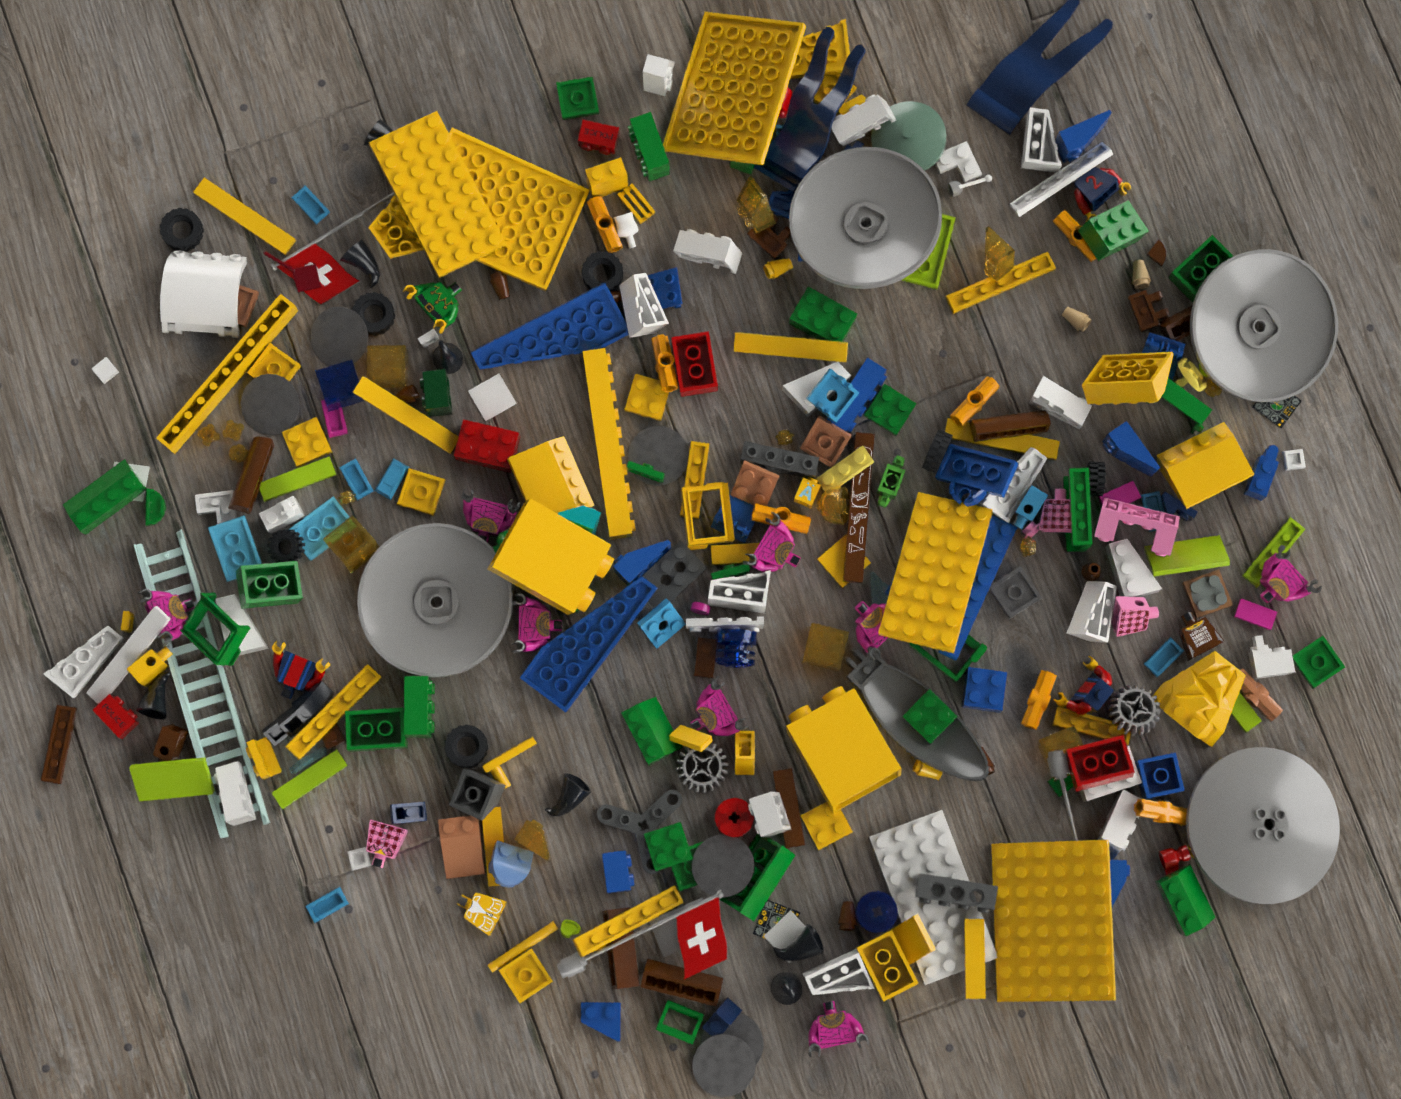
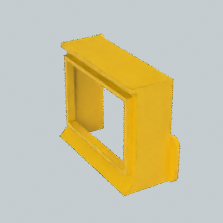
(696, 544)

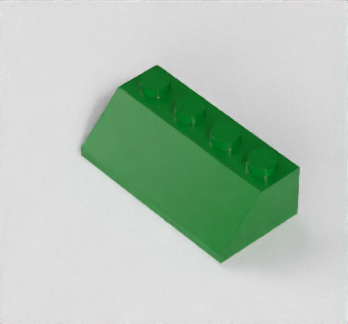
(104, 497)
(769, 866)

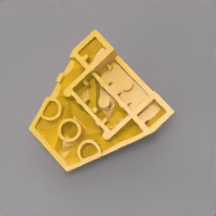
(392, 232)
(1202, 696)

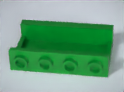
(1078, 493)

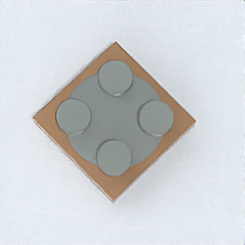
(1207, 594)

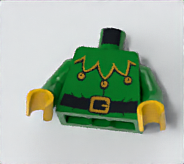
(436, 302)

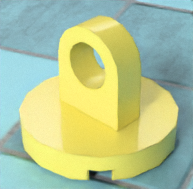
(1190, 375)

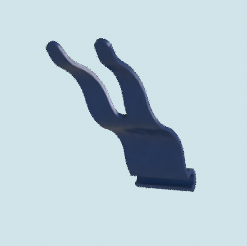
(1026, 75)
(808, 124)

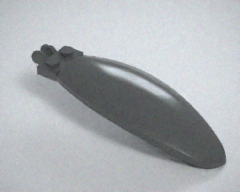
(891, 694)

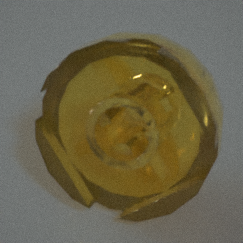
(833, 505)

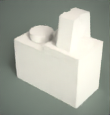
(282, 514)
(1267, 663)

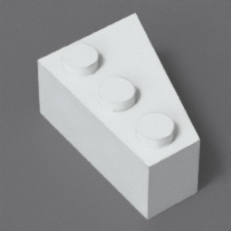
(1039, 142)
(802, 387)
(741, 592)

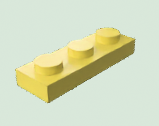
(846, 469)

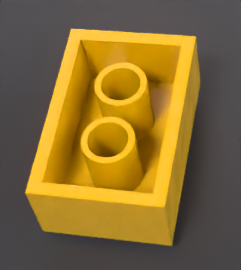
(887, 965)

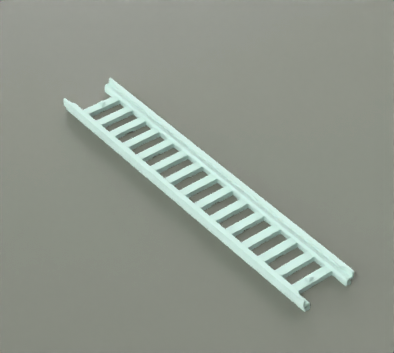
(182, 689)

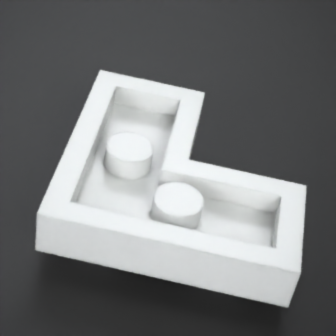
(962, 158)
(216, 503)

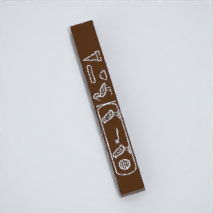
(858, 515)

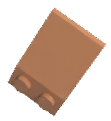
(461, 846)

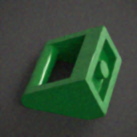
(675, 1032)

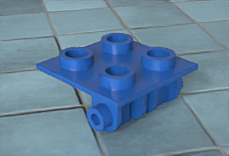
(667, 288)
(1159, 343)
(741, 519)

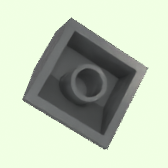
(476, 794)

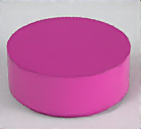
(700, 608)

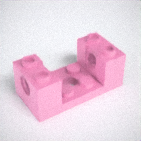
(1164, 523)

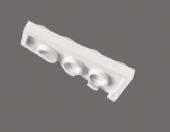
(1025, 474)
(697, 624)
(79, 667)

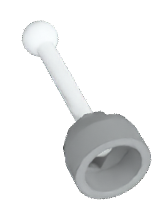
(955, 188)

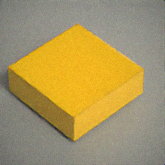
(127, 621)

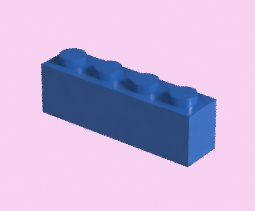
(865, 383)

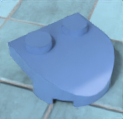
(509, 864)

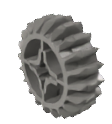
(1127, 706)
(713, 779)

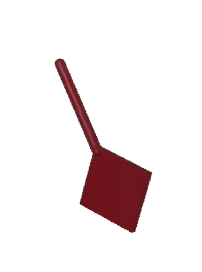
(305, 277)

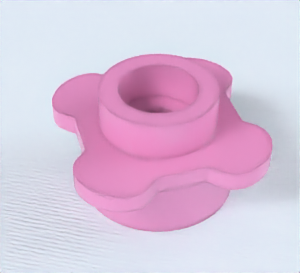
(1031, 530)

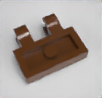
(769, 241)
(1143, 310)

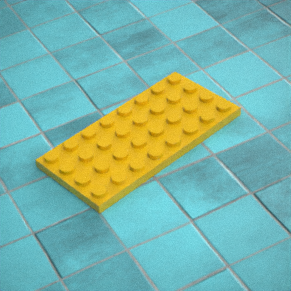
(437, 194)
(935, 572)

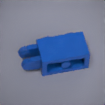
(1264, 472)

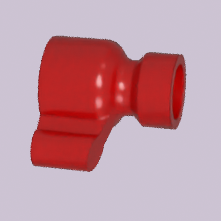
(1171, 857)

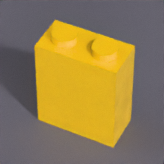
(607, 178)

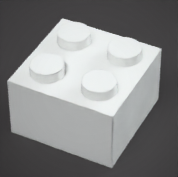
(769, 814)

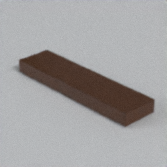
(58, 744)
(785, 785)

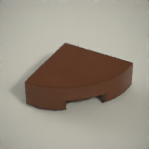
(1158, 253)

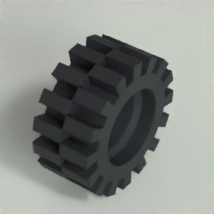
(1096, 477)
(276, 540)

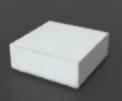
(428, 338)
(105, 370)
(1293, 459)
(359, 858)

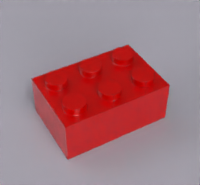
(694, 364)
(486, 445)
(1099, 763)

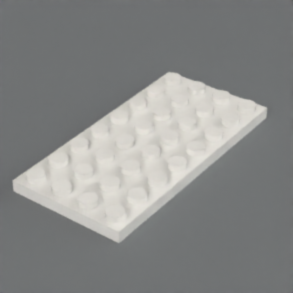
(929, 849)

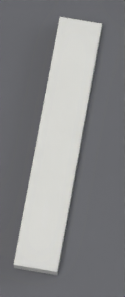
(1061, 179)
(128, 654)

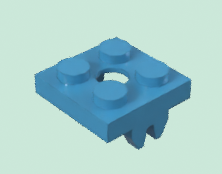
(845, 395)
(650, 623)

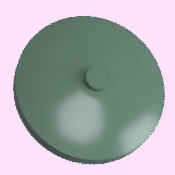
(915, 134)

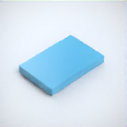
(319, 525)
(234, 545)

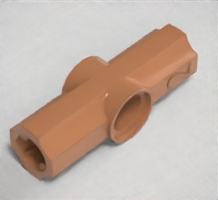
(1259, 697)

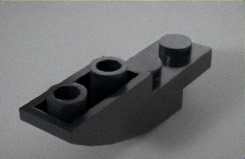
(300, 713)

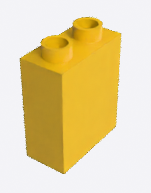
(551, 558)
(842, 748)

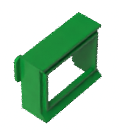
(1186, 404)
(230, 649)
(979, 649)

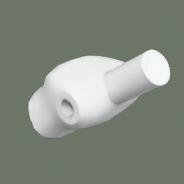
(626, 228)

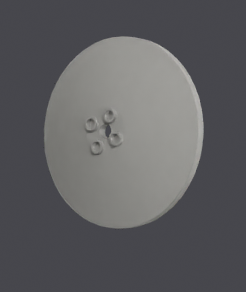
(857, 188)
(1295, 317)
(399, 592)
(1229, 830)

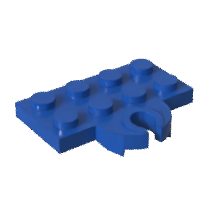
(975, 474)

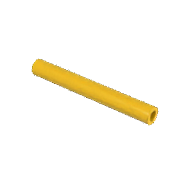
(522, 947)

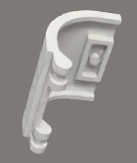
(201, 293)

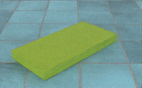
(930, 271)
(1189, 556)
(172, 779)

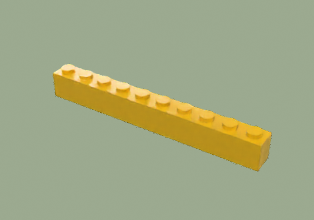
(227, 374)
(607, 443)

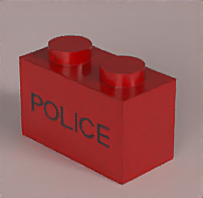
(598, 137)
(116, 716)

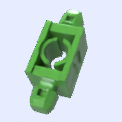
(896, 470)

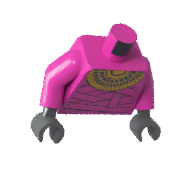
(487, 516)
(774, 548)
(1283, 580)
(172, 607)
(534, 624)
(868, 627)
(716, 712)
(834, 1029)

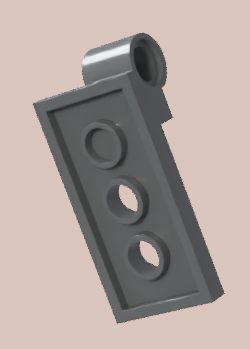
(680, 580)

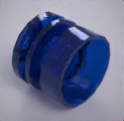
(735, 648)
(865, 916)

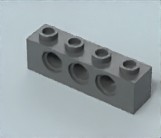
(780, 460)
(987, 892)

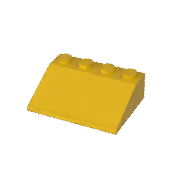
(1128, 378)
(1204, 465)
(550, 476)

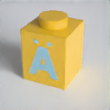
(807, 492)

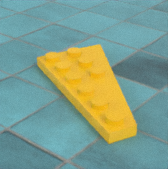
(837, 51)

